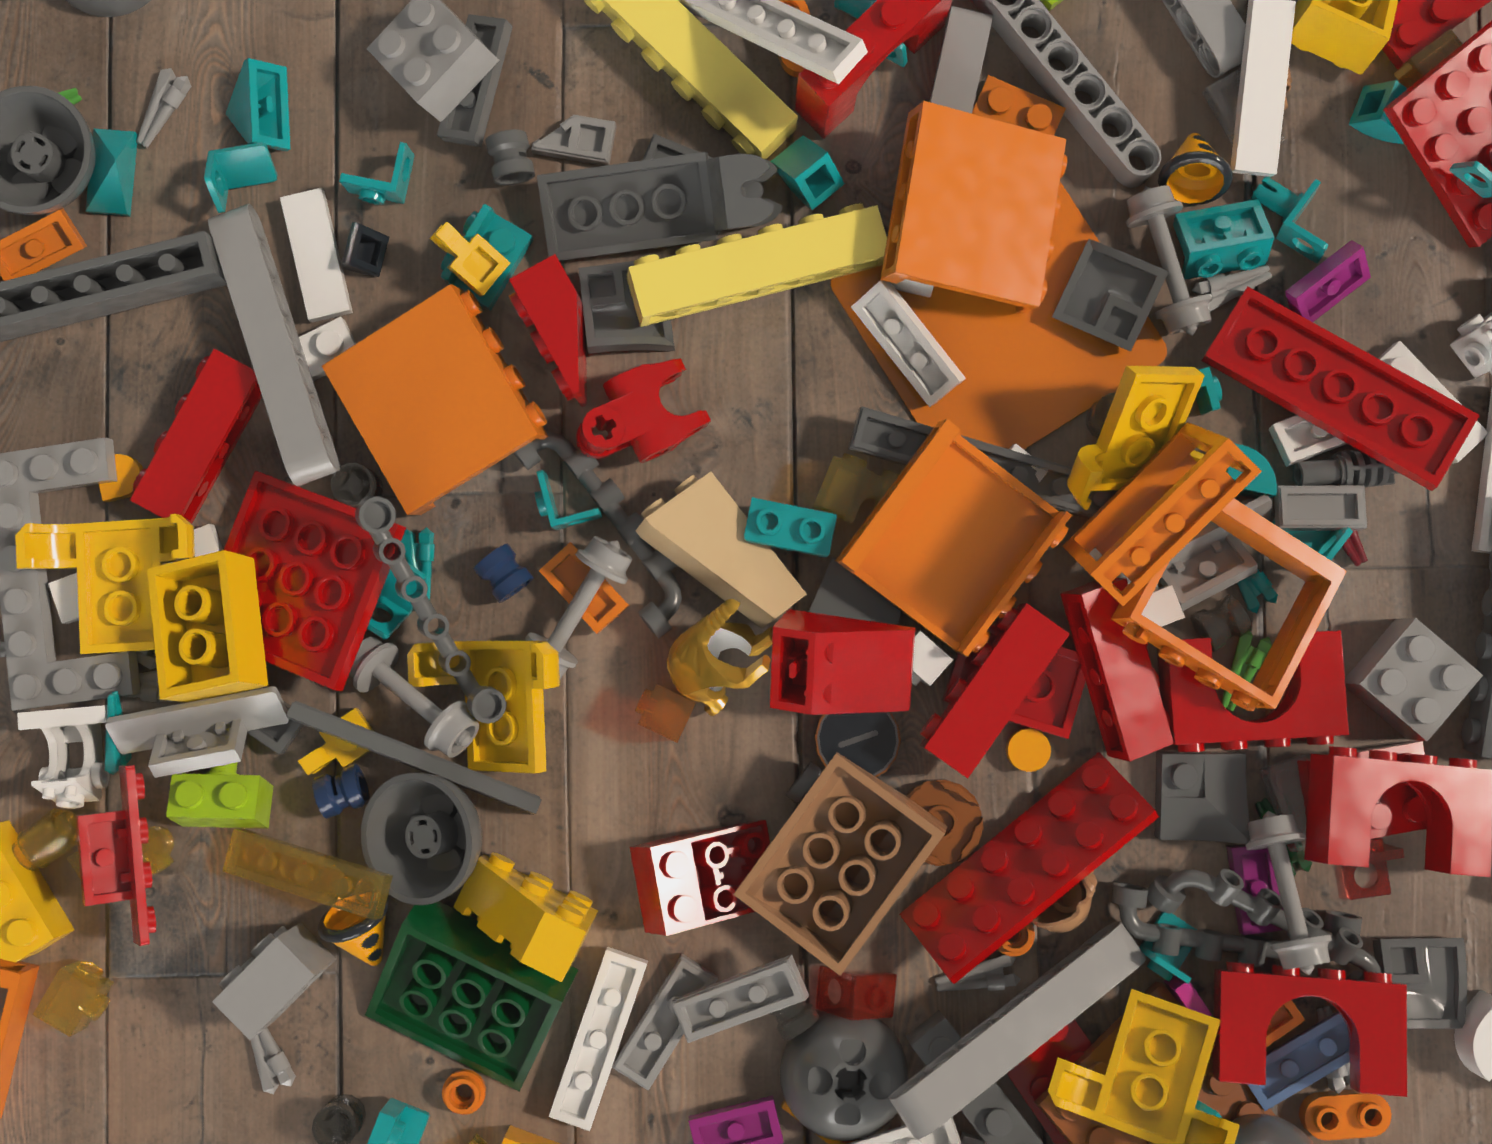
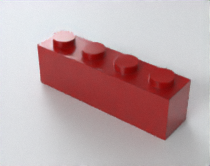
(199, 439)
(1117, 675)
(993, 689)

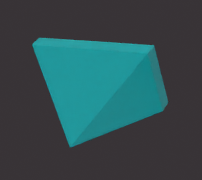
(261, 104)
(113, 174)

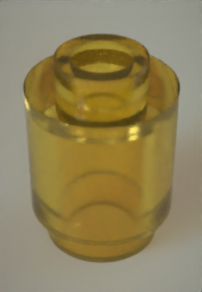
(46, 839)

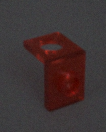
(1378, 855)
(861, 994)

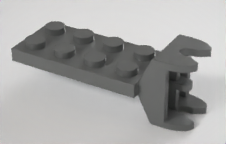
(653, 203)

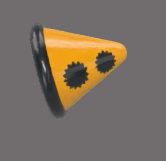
(1196, 172)
(355, 934)

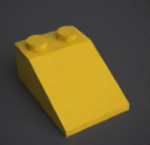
(1344, 30)

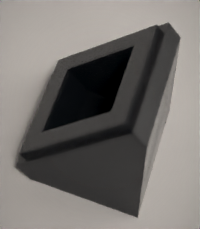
(365, 250)

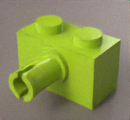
(220, 799)

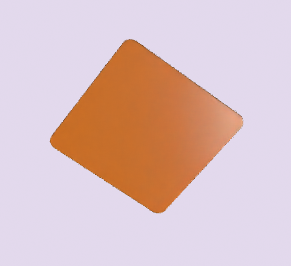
(1019, 368)

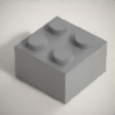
(433, 55)
(1412, 679)
(273, 980)

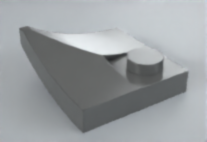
(1110, 294)
(611, 314)
(1201, 796)
(1434, 978)

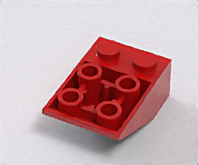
(552, 304)
(840, 665)
(694, 876)

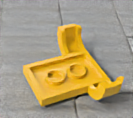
(1142, 418)
(110, 572)
(520, 674)
(1150, 1077)

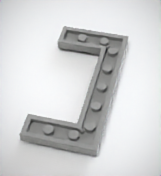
(24, 593)

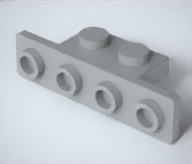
(1211, 561)
(197, 732)

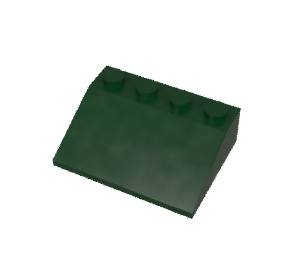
(466, 994)

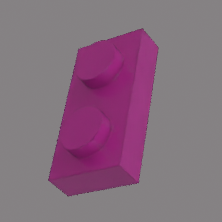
(1329, 282)
(1257, 873)
(738, 1124)

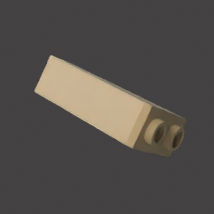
(705, 538)

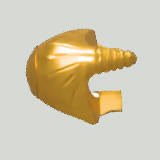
(695, 654)

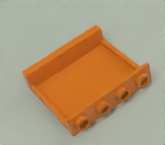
(974, 206)
(435, 398)
(953, 540)

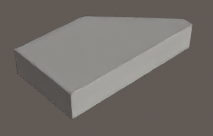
(579, 140)

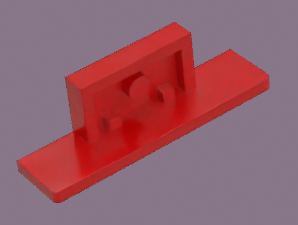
(113, 857)

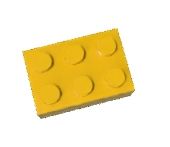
(207, 627)

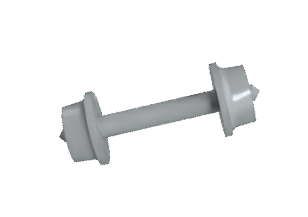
(1151, 209)
(605, 561)
(449, 730)
(1275, 833)

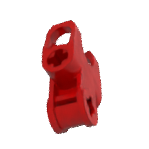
(637, 415)

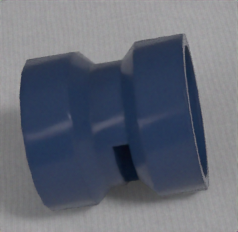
(503, 572)
(341, 791)

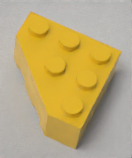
(28, 909)
(537, 919)

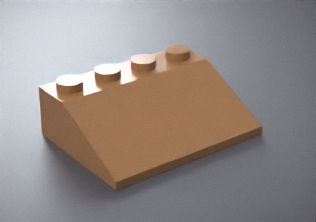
(840, 862)

